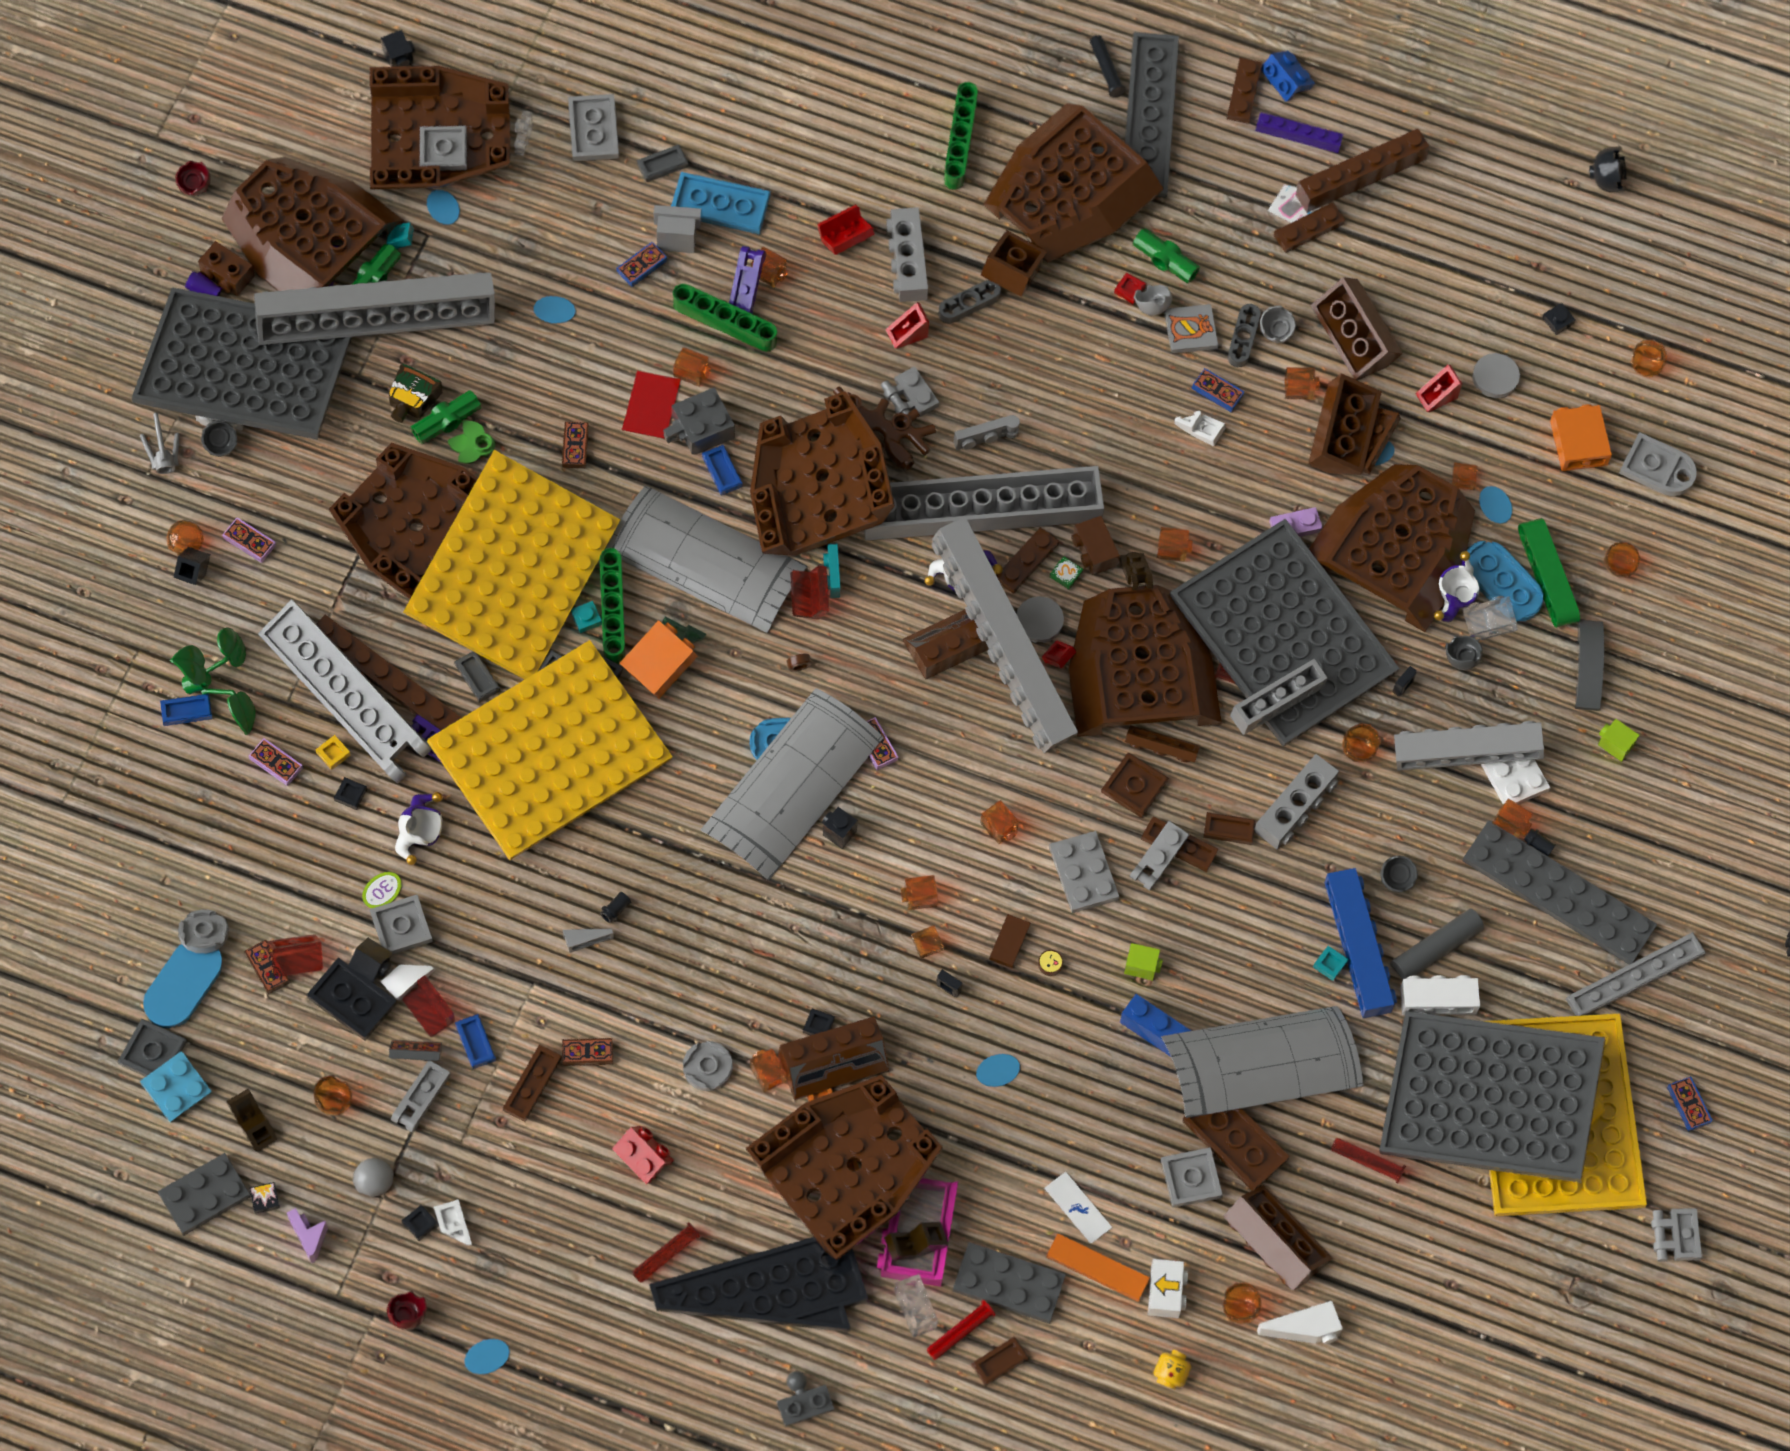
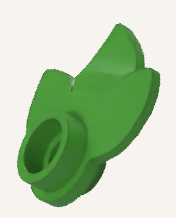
(469, 442)

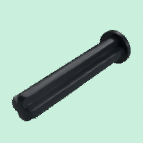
(1107, 67)

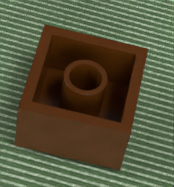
(1013, 263)

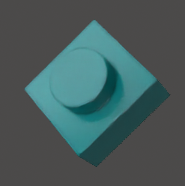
(401, 235)
(586, 617)
(1330, 963)

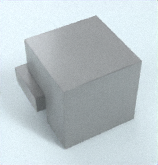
(676, 228)

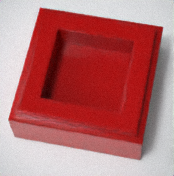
(1128, 286)
(1058, 654)

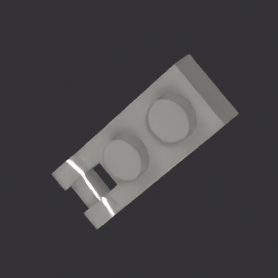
(986, 432)
(1160, 854)
(421, 1095)

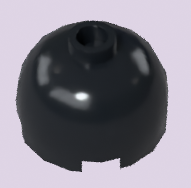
(1609, 170)

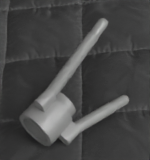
(163, 461)

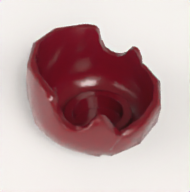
(193, 178)
(406, 1310)

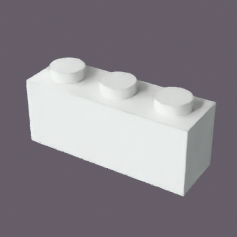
(1440, 995)

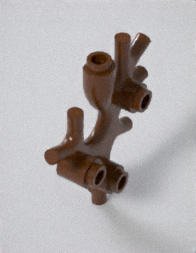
(894, 430)

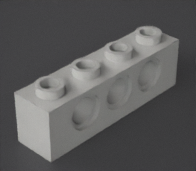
(907, 221)
(1278, 696)
(1317, 772)

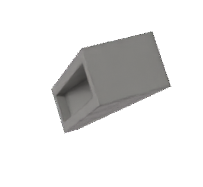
(582, 938)

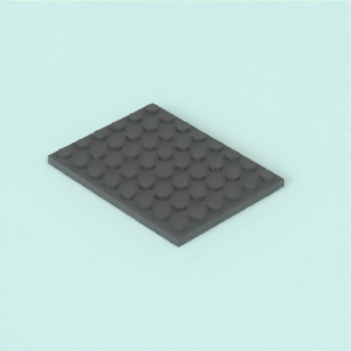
(212, 367)
(1275, 611)
(1493, 1096)

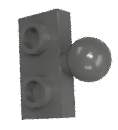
(805, 1403)

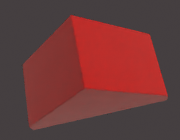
(909, 327)
(1440, 389)

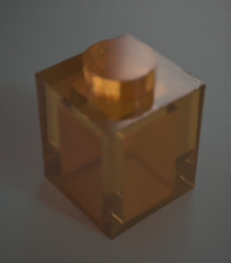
(773, 268)
(691, 367)
(1300, 383)
(1174, 544)
(1513, 818)
(1000, 822)
(919, 892)
(767, 1069)

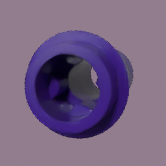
(200, 283)

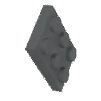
(204, 1194)

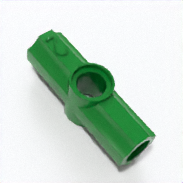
(1166, 255)
(379, 266)
(445, 417)

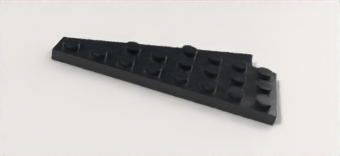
(776, 1286)

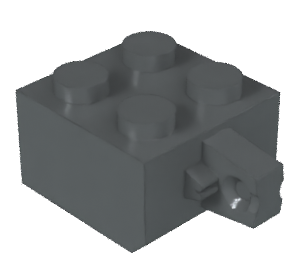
(700, 422)

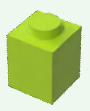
(1617, 739)
(1143, 962)

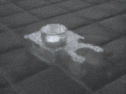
(523, 128)

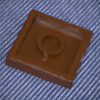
(1134, 785)

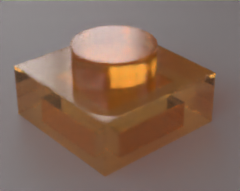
(1464, 476)
(927, 942)

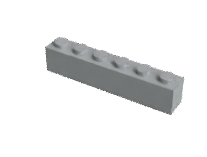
(1469, 745)

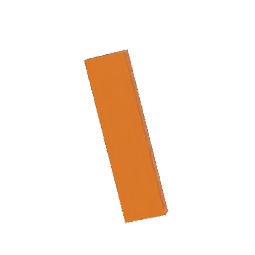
(1097, 1267)

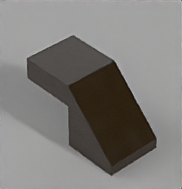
(251, 1120)
(918, 1242)

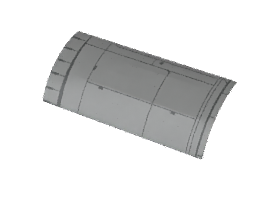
(703, 558)
(793, 782)
(1264, 1061)

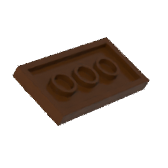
(1239, 1144)

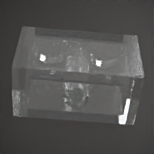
(1490, 618)
(916, 1305)

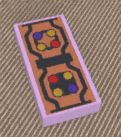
(249, 540)
(884, 752)
(275, 762)

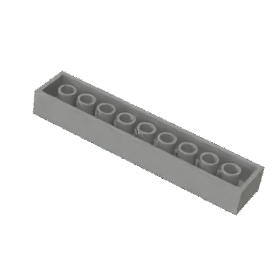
(374, 308)
(993, 502)
(1004, 635)

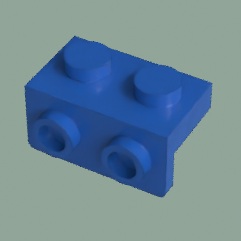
(1286, 74)

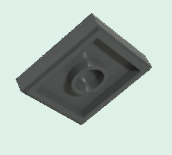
(150, 1048)

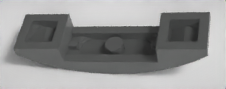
(1590, 665)

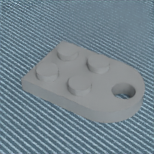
(1658, 466)

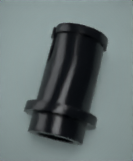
(1539, 842)
(615, 907)

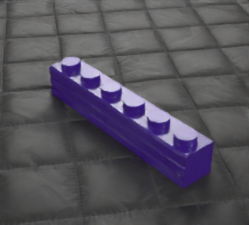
(1299, 132)

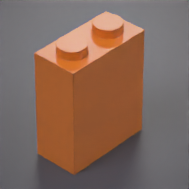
(1580, 437)
(659, 658)

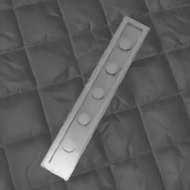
(1636, 975)

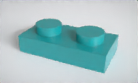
(832, 562)

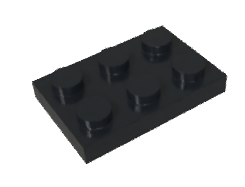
(351, 999)

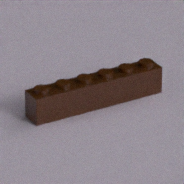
(1362, 170)

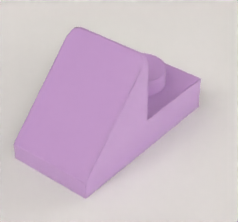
(310, 1238)

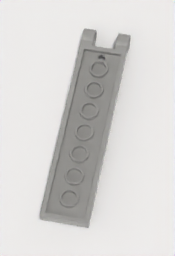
(342, 688)

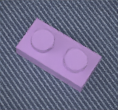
(1303, 521)

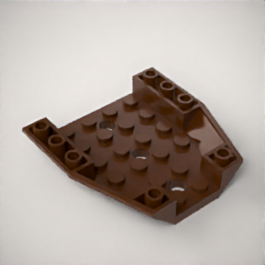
(430, 97)
(1095, 202)
(299, 252)
(785, 484)
(416, 491)
(1365, 535)
(1110, 677)
(819, 1142)

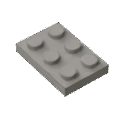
(593, 127)
(1083, 872)

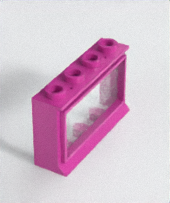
(929, 1202)

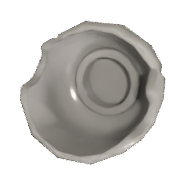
(1154, 299)
(1277, 324)
(373, 1177)

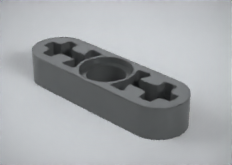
(951, 303)
(1246, 344)

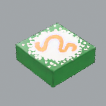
(1066, 573)

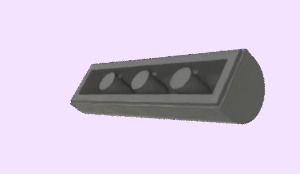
(1438, 944)

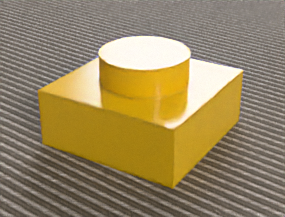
(333, 752)

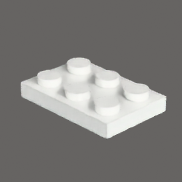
(1516, 780)

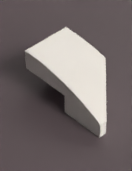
(1202, 427)
(404, 978)
(452, 1221)

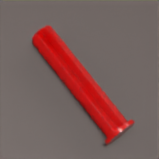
(960, 1330)

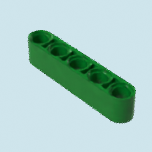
(958, 144)
(730, 326)
(1549, 572)
(609, 596)

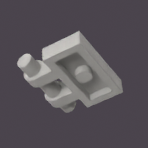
(914, 389)
(1684, 1235)

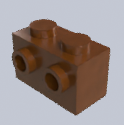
(226, 268)
(1095, 545)

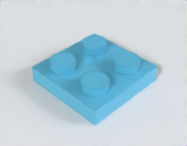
(175, 1086)

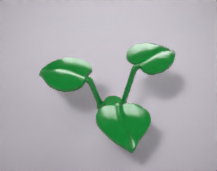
(197, 677)

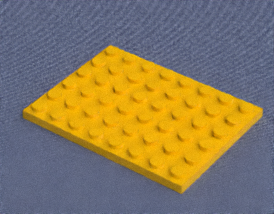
(511, 566)
(549, 749)
(1612, 1161)

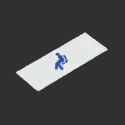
(1078, 1207)

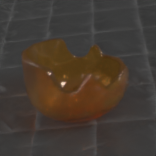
(1649, 358)
(184, 535)
(1622, 559)
(1361, 742)
(332, 1095)
(1242, 1303)

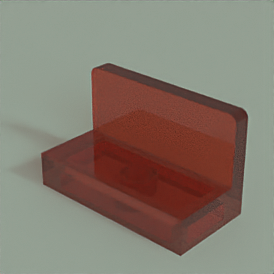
(810, 593)
(295, 955)
(429, 1007)

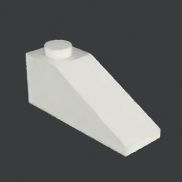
(1308, 1325)

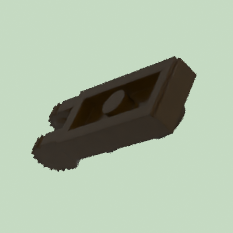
(1136, 570)

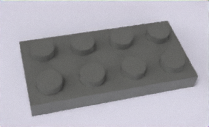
(1009, 1282)

